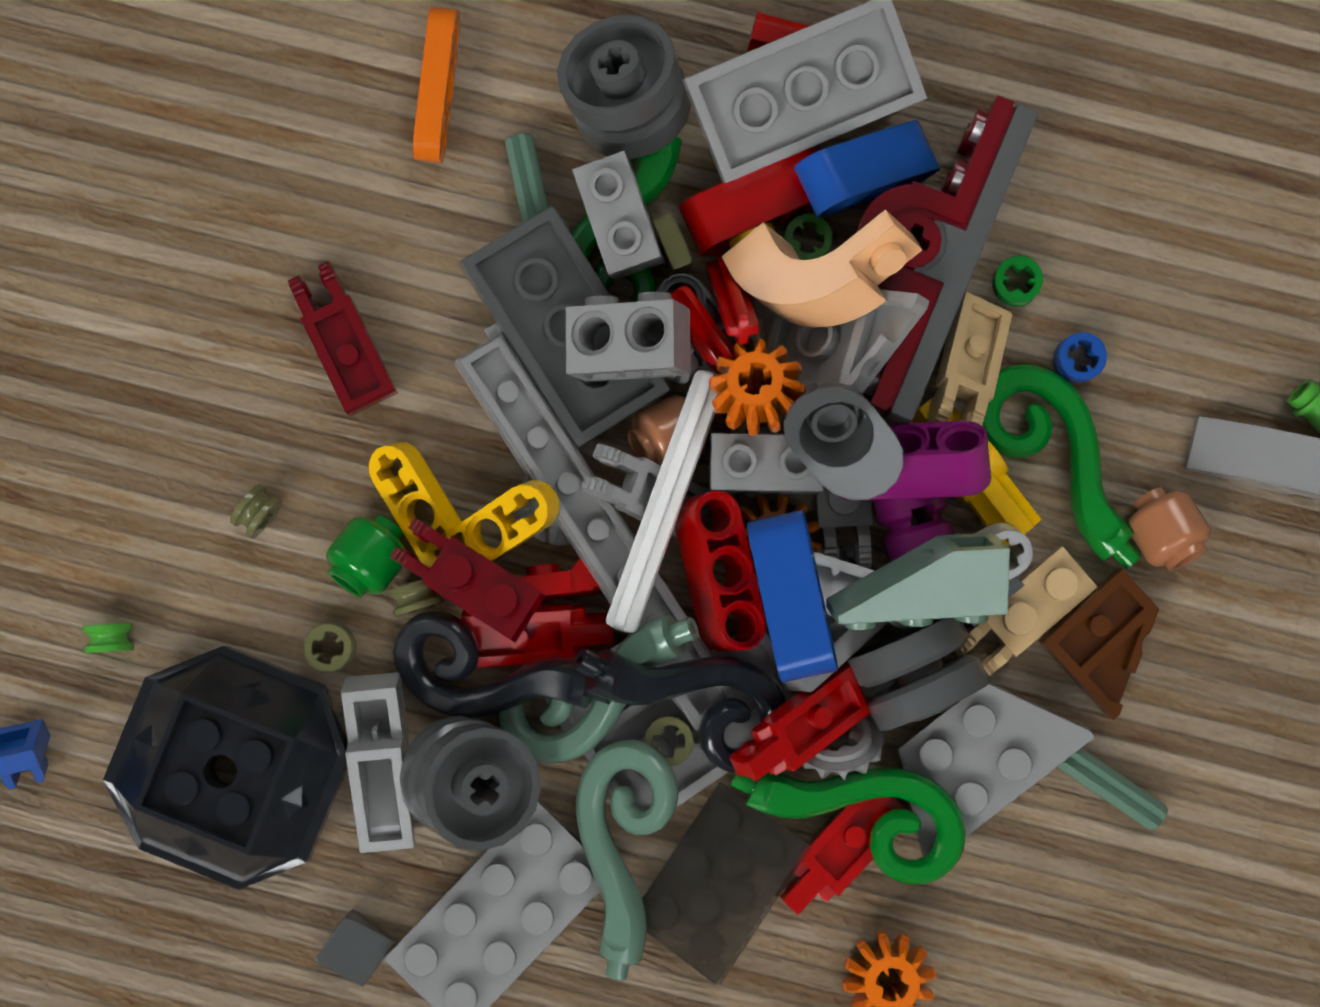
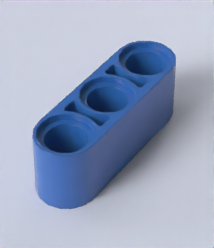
(866, 168)
(792, 596)

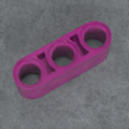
(941, 460)

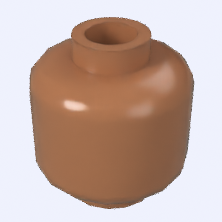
(655, 427)
(1169, 528)

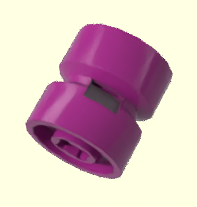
(897, 517)

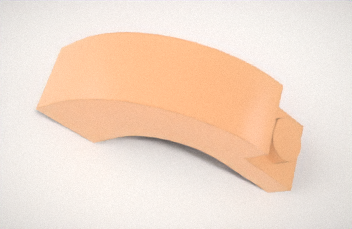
(824, 288)

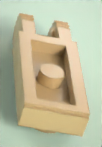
(971, 359)
(1048, 595)

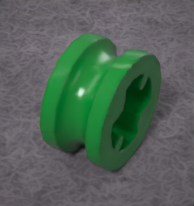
(1017, 265)

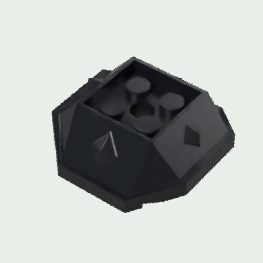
(285, 757)

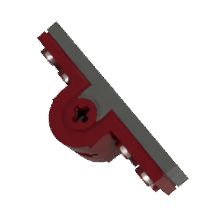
(952, 234)

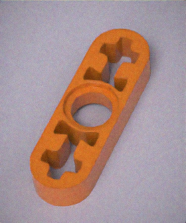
(436, 85)

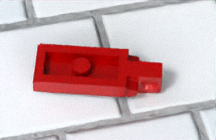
(551, 632)
(802, 727)
(837, 853)

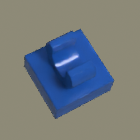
(23, 749)

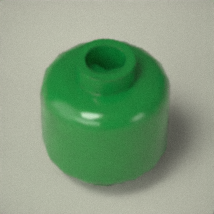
(362, 554)

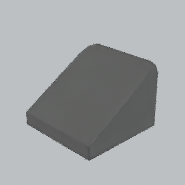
(355, 948)

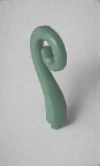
(649, 646)
(625, 914)

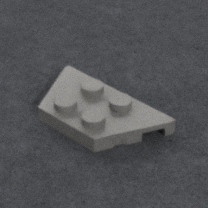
(848, 351)
(988, 754)

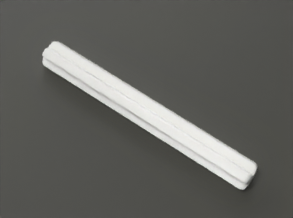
(663, 506)

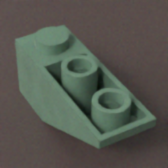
(941, 578)

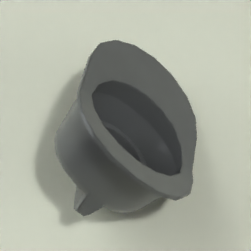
(844, 441)

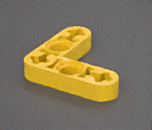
(445, 517)

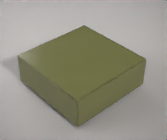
(672, 244)

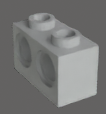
(618, 215)
(627, 350)
(758, 466)

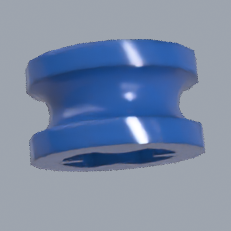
(1094, 350)

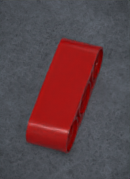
(737, 206)
(740, 589)

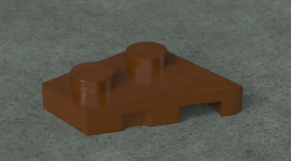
(1103, 639)

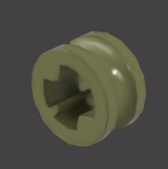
(255, 511)
(412, 598)
(322, 633)
(657, 727)

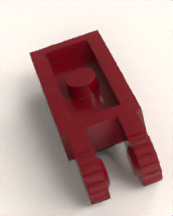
(343, 344)
(473, 582)

